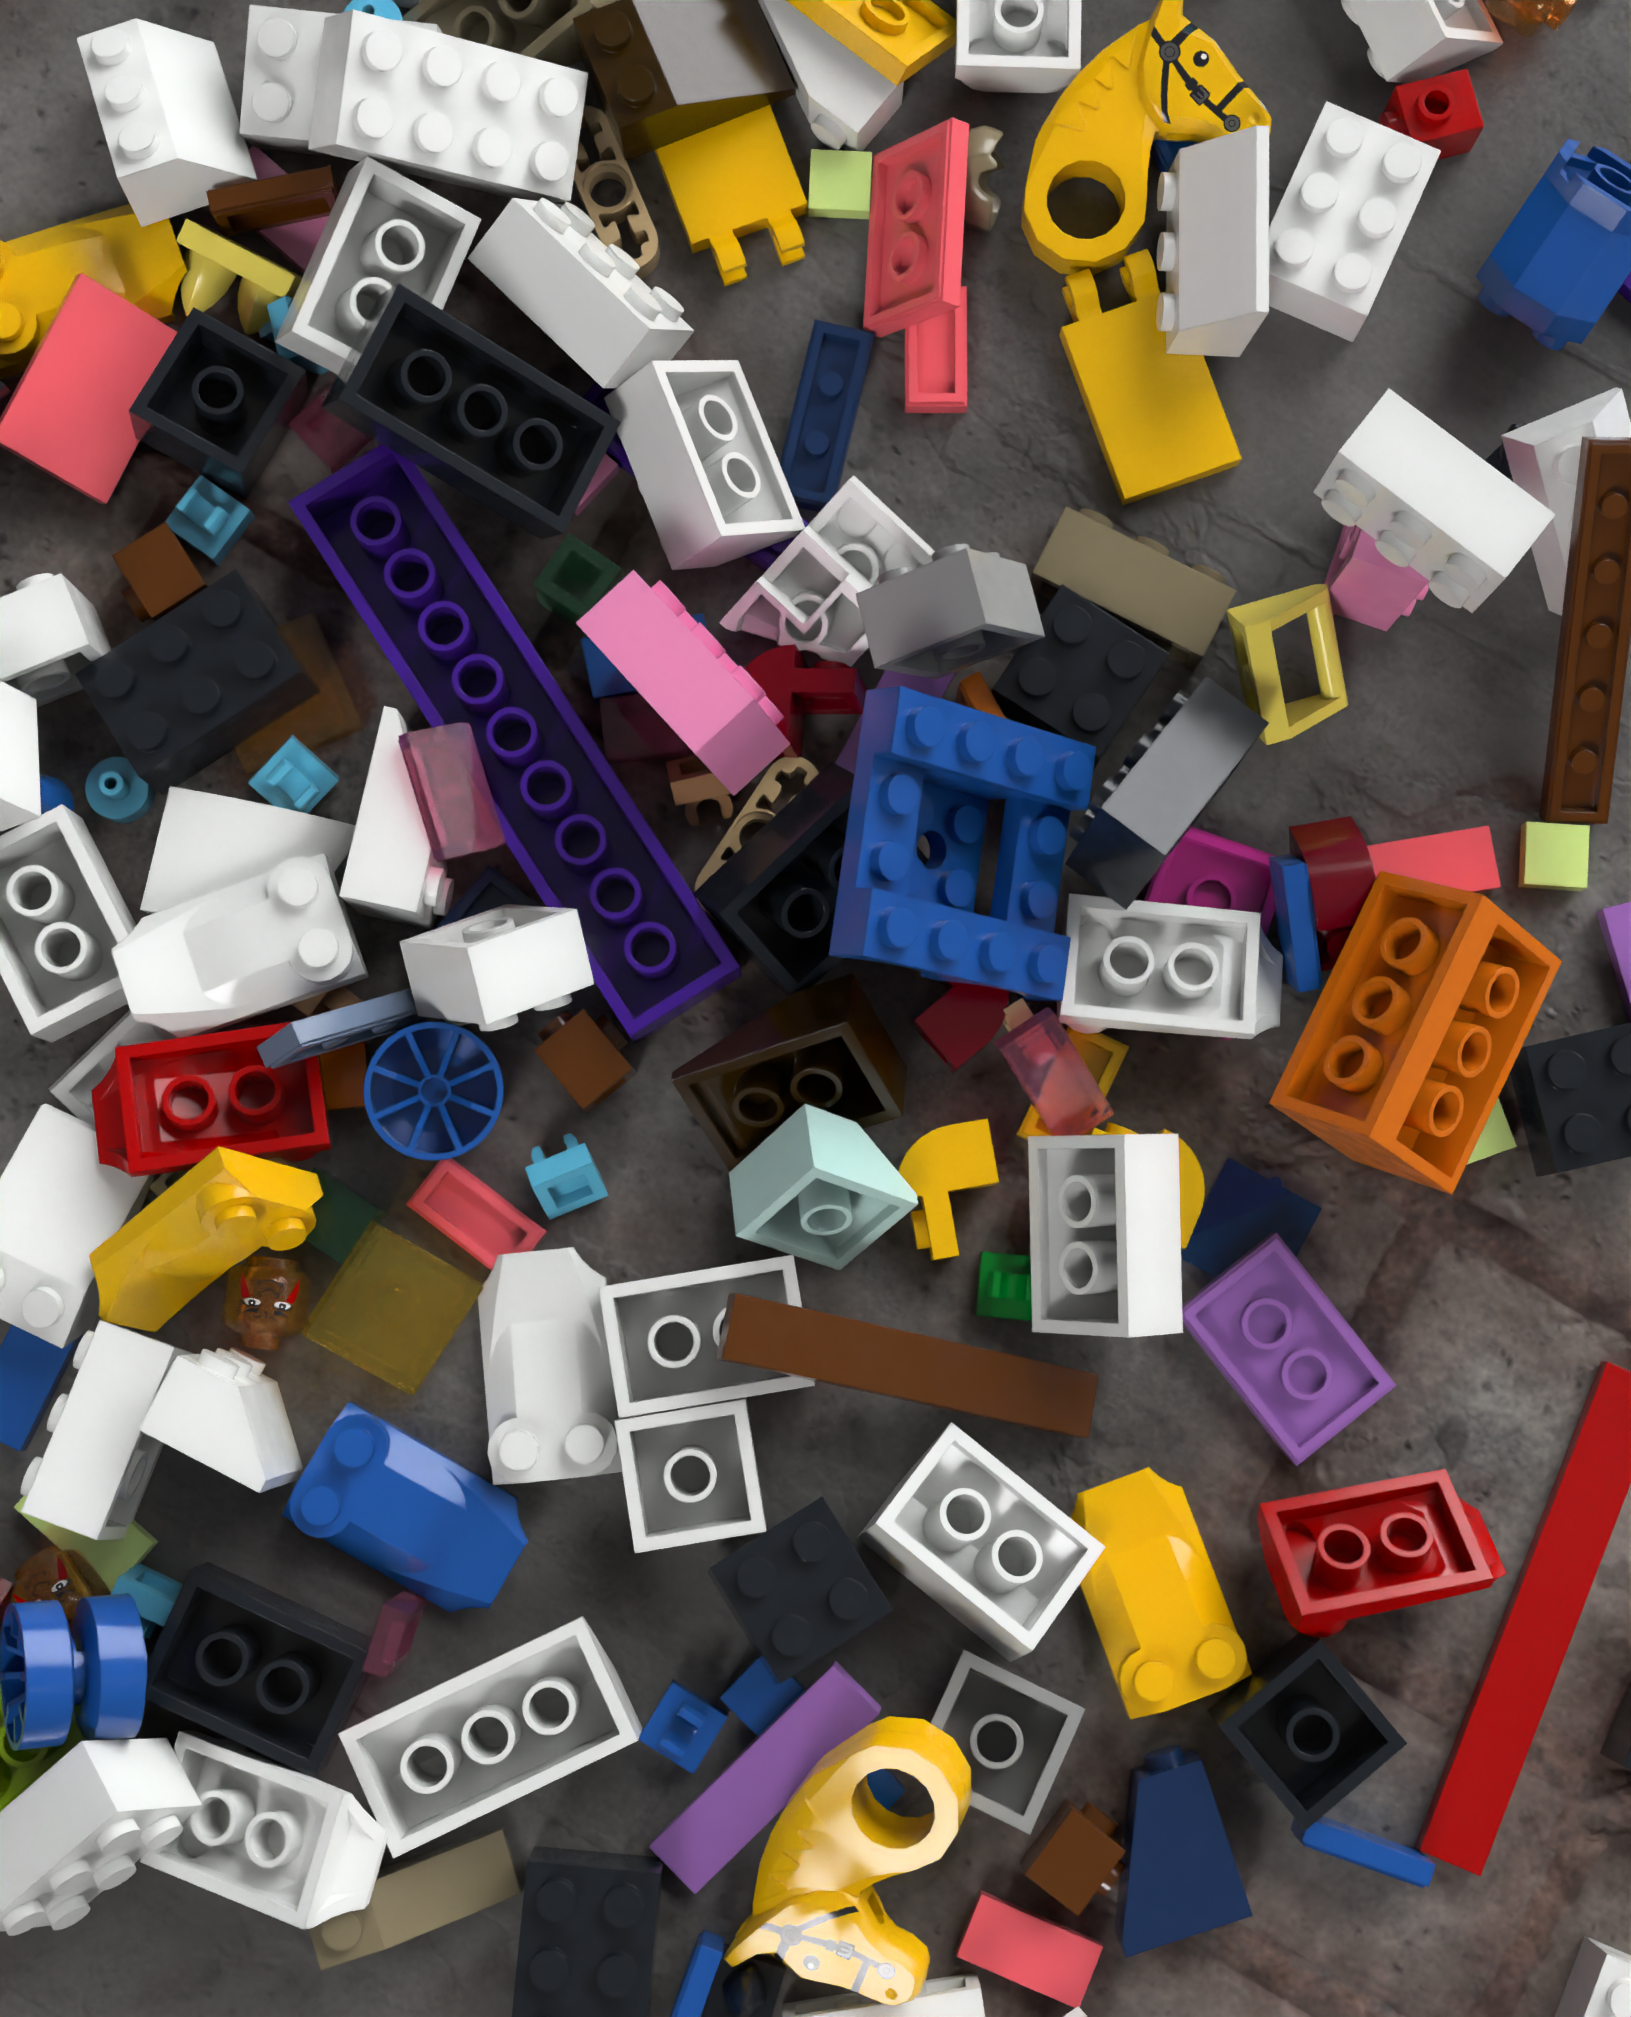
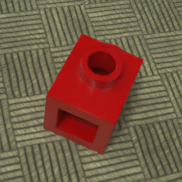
(1437, 112)

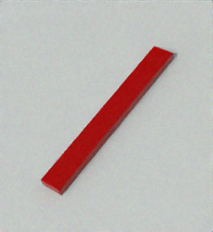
(1534, 1630)

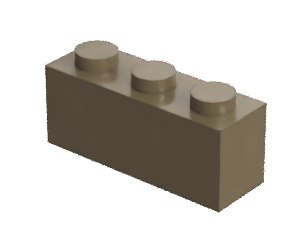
(1135, 584)

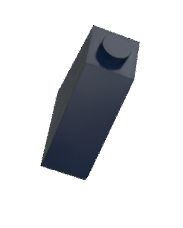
(1176, 1856)

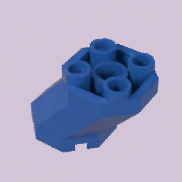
(1564, 248)

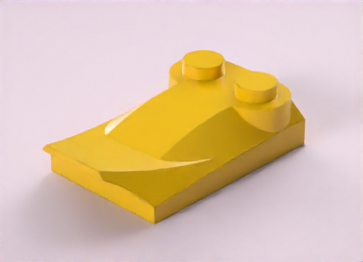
(107, 247)
(198, 1232)
(1156, 1596)

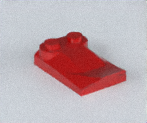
(187, 1095)
(1374, 1550)

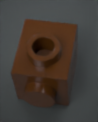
(158, 573)
(585, 1057)
(1076, 1855)

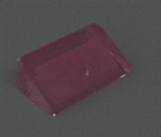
(451, 791)

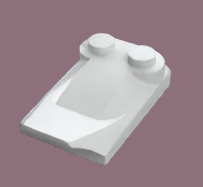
(1018, 44)
(241, 950)
(1168, 969)
(547, 1369)
(271, 1836)

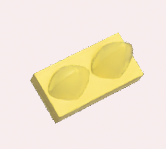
(213, 266)

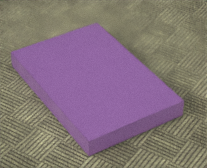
(1285, 1348)

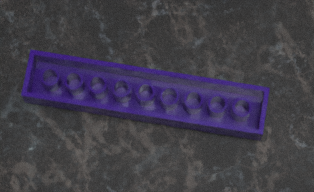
(545, 773)

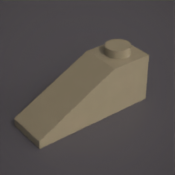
(421, 1897)

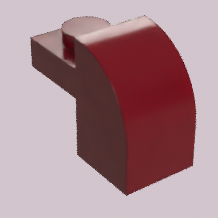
(803, 691)
(1338, 877)
(962, 1021)

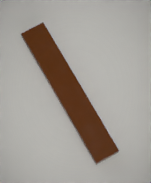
(1591, 640)
(906, 1366)

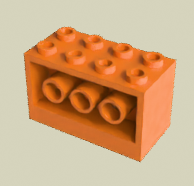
(1416, 1030)

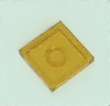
(392, 1308)

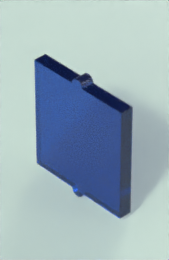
(1241, 1213)

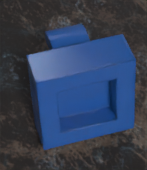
(683, 1726)

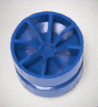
(433, 1090)
(85, 1669)

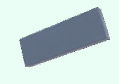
(340, 1028)

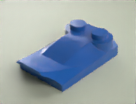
(408, 1511)

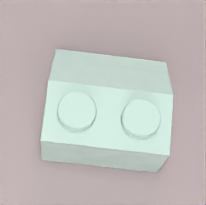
(818, 1190)

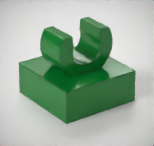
(1004, 1286)

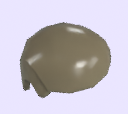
(980, 202)

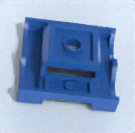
(931, 773)

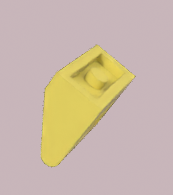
(1258, 668)

